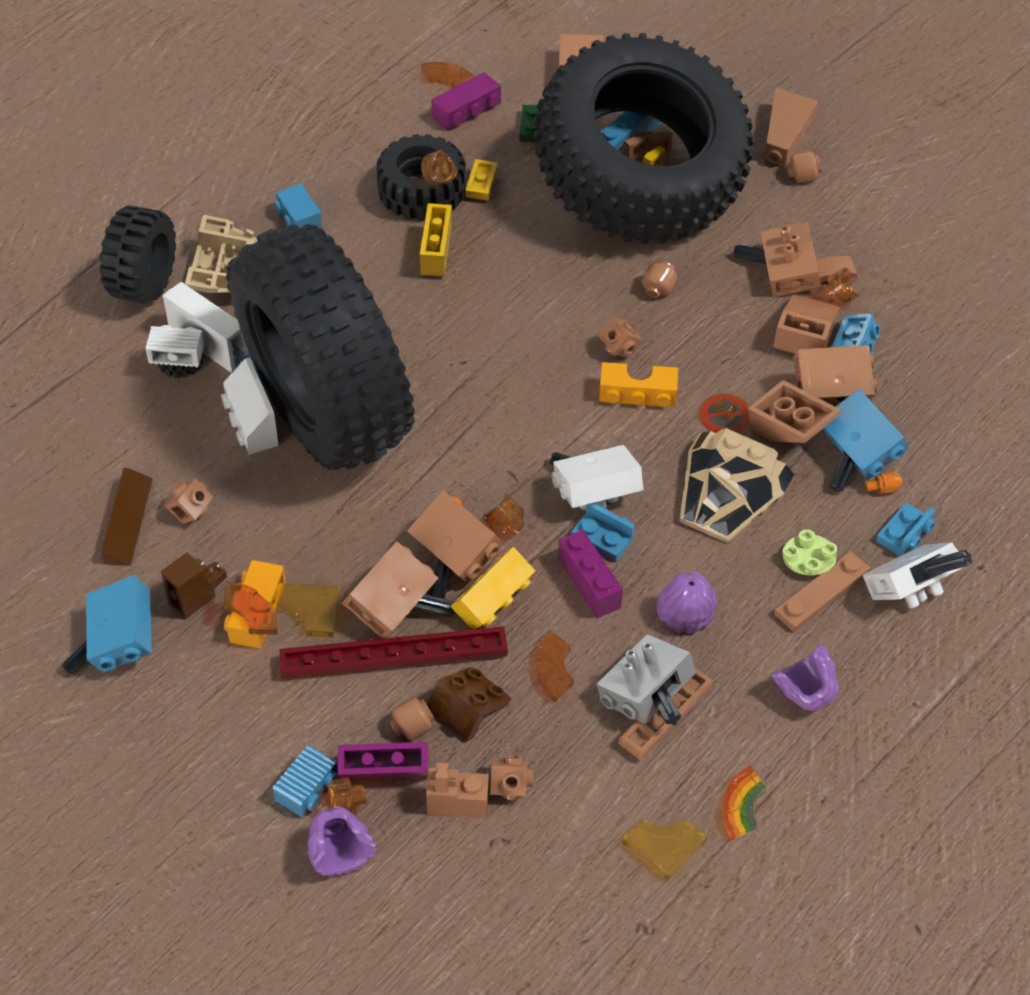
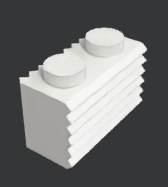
(175, 346)

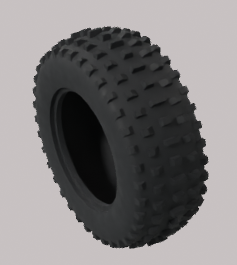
(669, 86)
(321, 346)

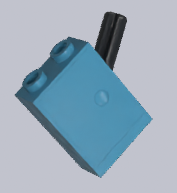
(864, 439)
(116, 626)

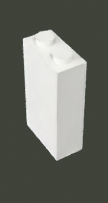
(220, 330)

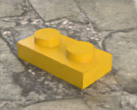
(481, 179)

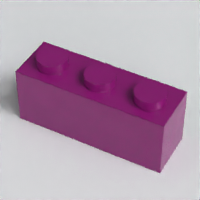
(466, 101)
(590, 573)
(384, 760)

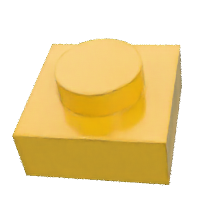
(655, 157)

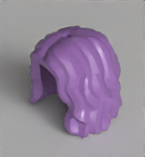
(687, 606)
(811, 681)
(339, 842)

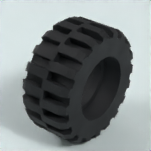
(410, 195)
(137, 254)

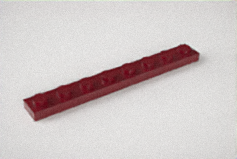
(393, 652)

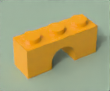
(656, 390)

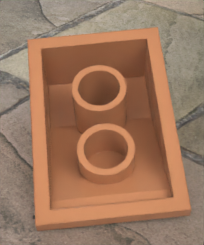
(790, 414)

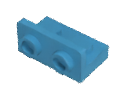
(857, 331)
(906, 529)
(606, 531)

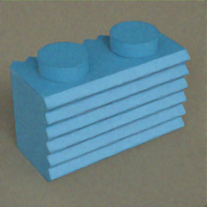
(297, 207)
(305, 781)

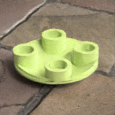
(809, 554)

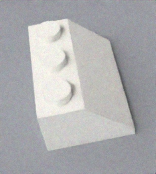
(249, 409)

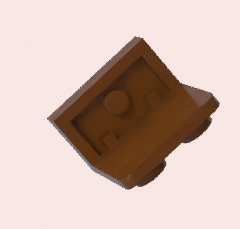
(465, 699)

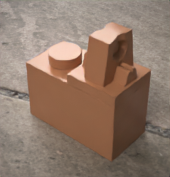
(456, 792)

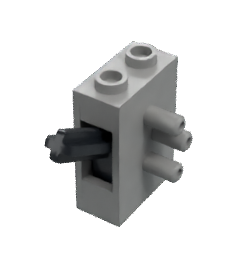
(647, 681)

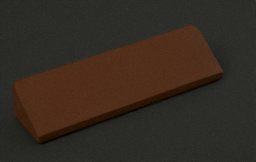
(126, 518)

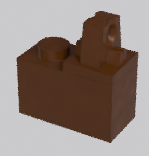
(191, 583)

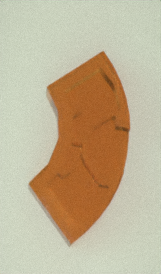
(445, 73)
(252, 607)
(551, 666)

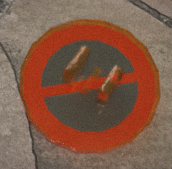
(724, 412)

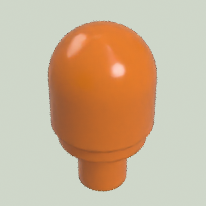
(885, 483)

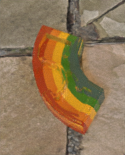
(739, 803)

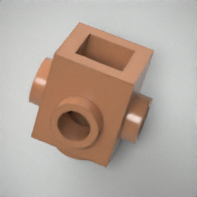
(619, 337)
(189, 500)
(510, 777)

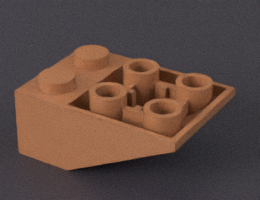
(805, 324)

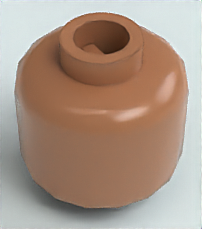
(804, 167)
(659, 279)
(411, 718)

